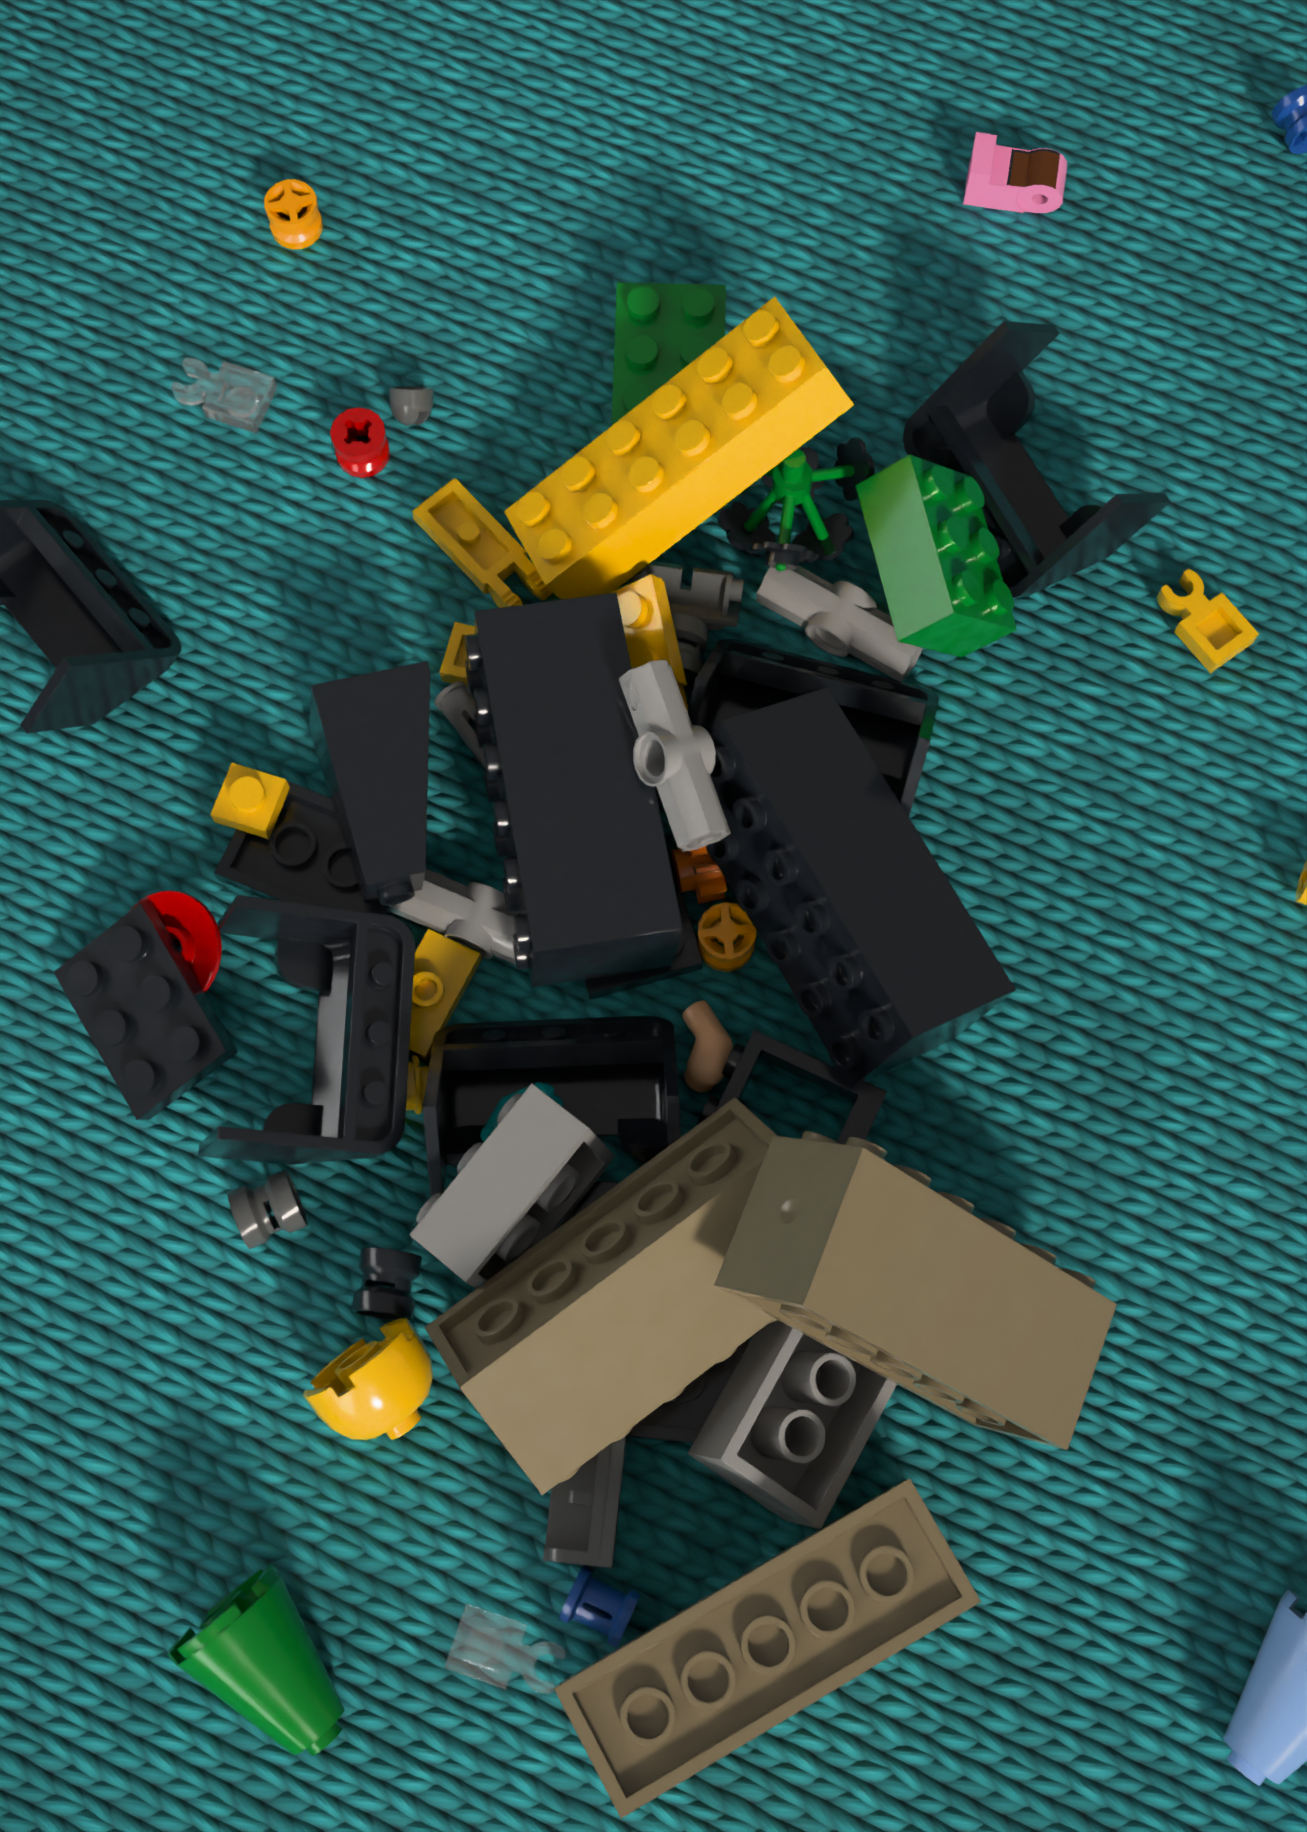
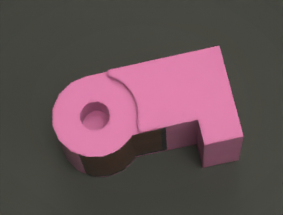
(1014, 177)

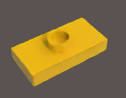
(439, 981)

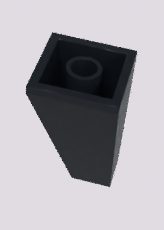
(375, 766)

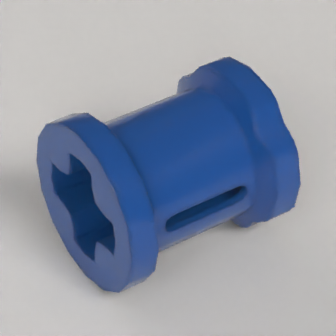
(599, 1606)

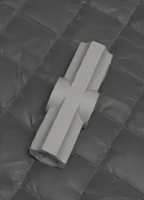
(838, 619)
(674, 755)
(465, 914)

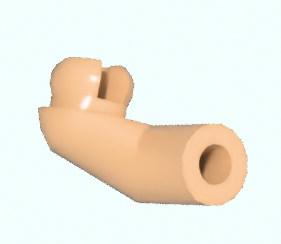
(709, 1050)

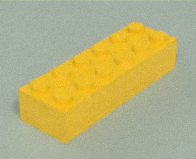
(678, 456)

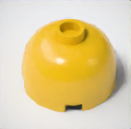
(375, 1385)

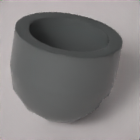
(411, 404)

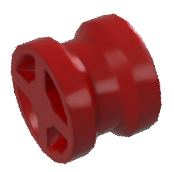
(360, 457)

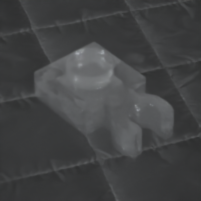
(230, 396)
(492, 1648)

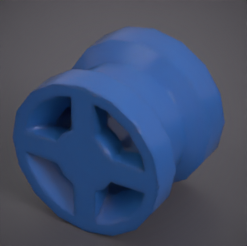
(1291, 116)

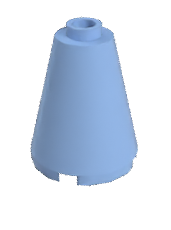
(1271, 1714)

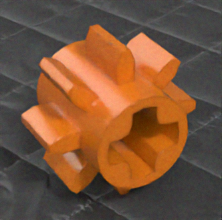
(699, 873)

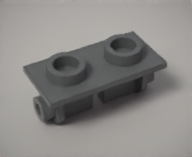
(712, 597)

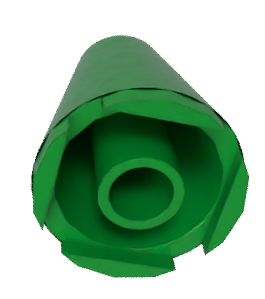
(264, 1664)

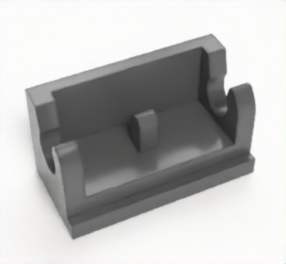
(587, 1511)

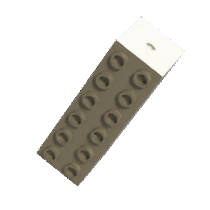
(917, 1287)
(611, 1305)
(765, 1646)

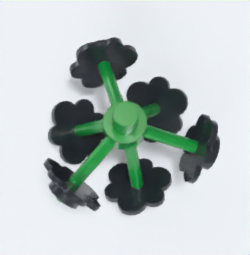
(794, 486)

